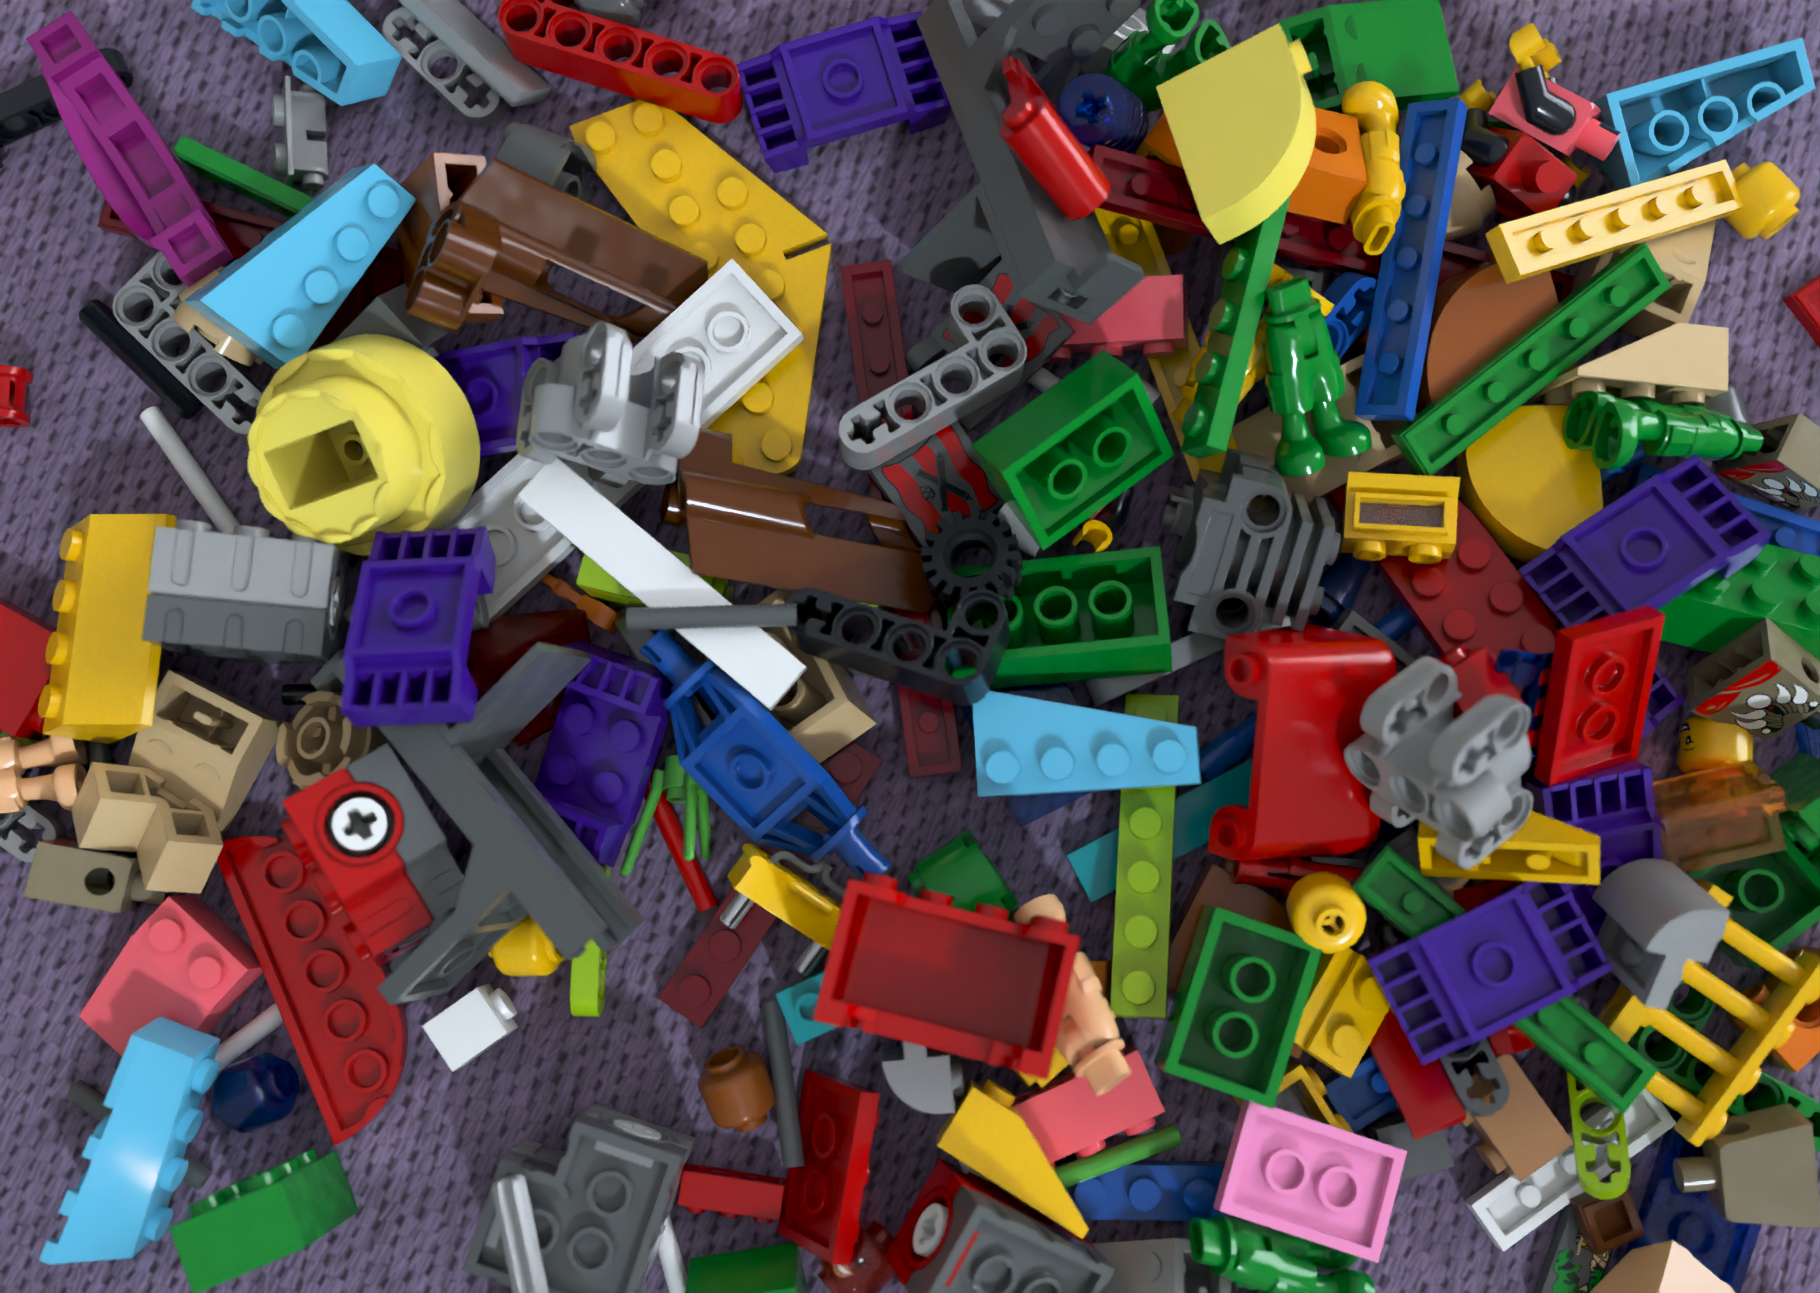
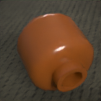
(737, 1089)

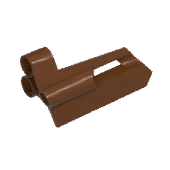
(516, 228)
(755, 531)

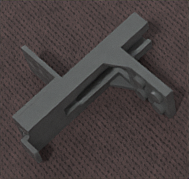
(1008, 212)
(521, 847)

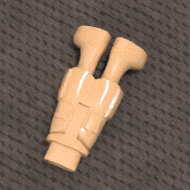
(59, 786)
(1088, 1024)

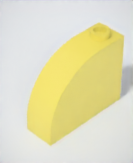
(1243, 129)

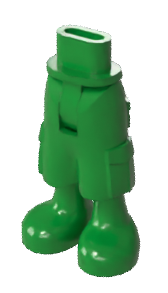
(1140, 60)
(1305, 377)
(1618, 425)
(1272, 1259)

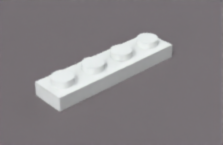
(1515, 1208)

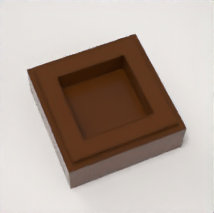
(1606, 1222)

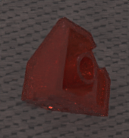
(508, 639)

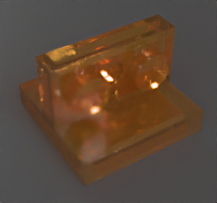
(1719, 815)

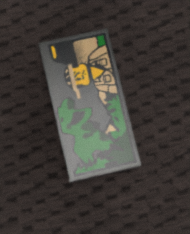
(1568, 1263)

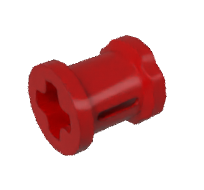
(13, 396)

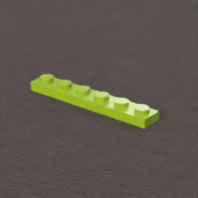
(1144, 885)

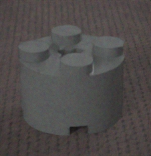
(549, 158)

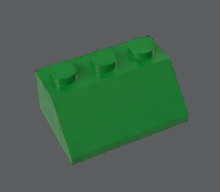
(1074, 448)

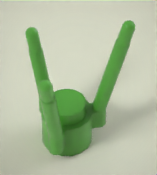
(680, 789)

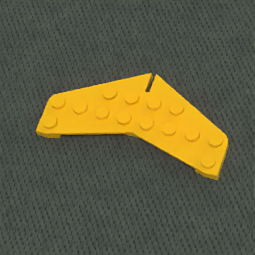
(715, 208)

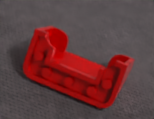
(1307, 714)

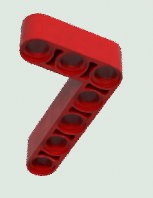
(604, 41)

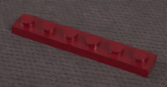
(724, 951)

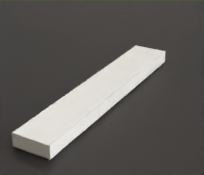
(657, 578)

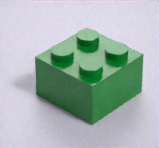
(1772, 896)

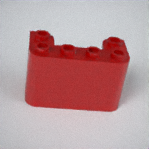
(948, 975)

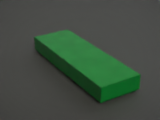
(240, 178)

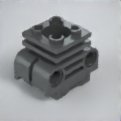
(1251, 549)

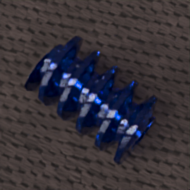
(1103, 113)

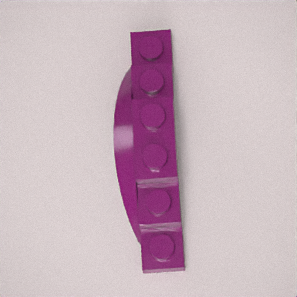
(126, 152)

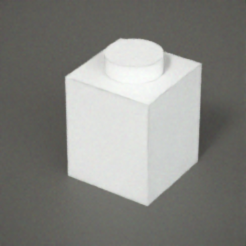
(472, 1025)

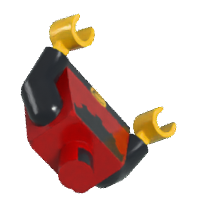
(1515, 165)

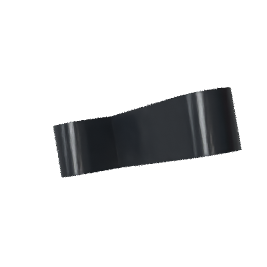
(895, 635)

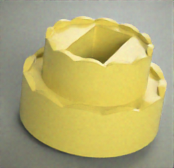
(403, 412)

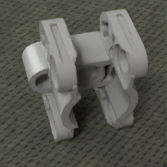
(606, 418)
(1441, 769)

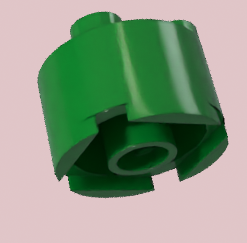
(964, 873)

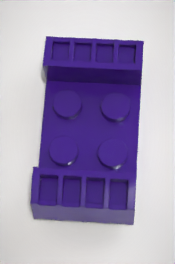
(841, 87)
(494, 381)
(1646, 547)
(415, 628)
(604, 747)
(1609, 804)
(1488, 967)

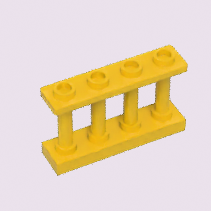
(1739, 1068)

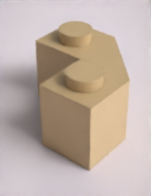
(133, 813)

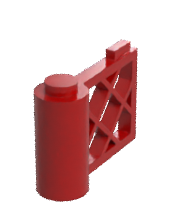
(1049, 146)

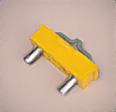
(787, 896)

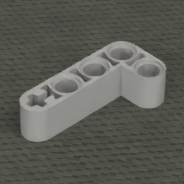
(162, 335)
(925, 389)

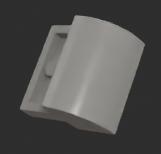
(1656, 925)
(924, 1077)

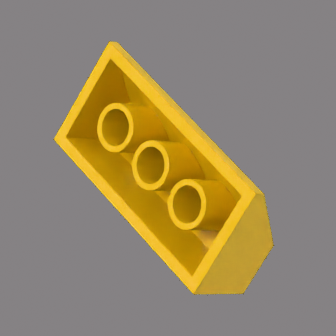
(100, 665)

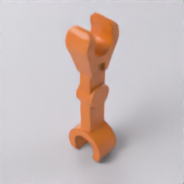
(595, 610)

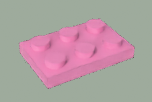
(1310, 1180)

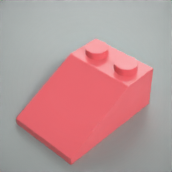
(175, 967)

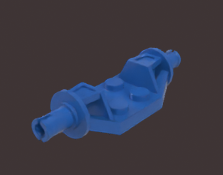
(756, 764)

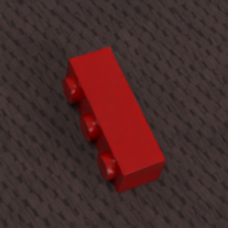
(731, 1193)

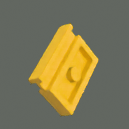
(1341, 1011)

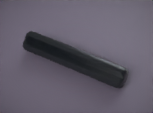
(155, 375)

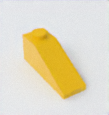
(1536, 853)
(999, 1145)

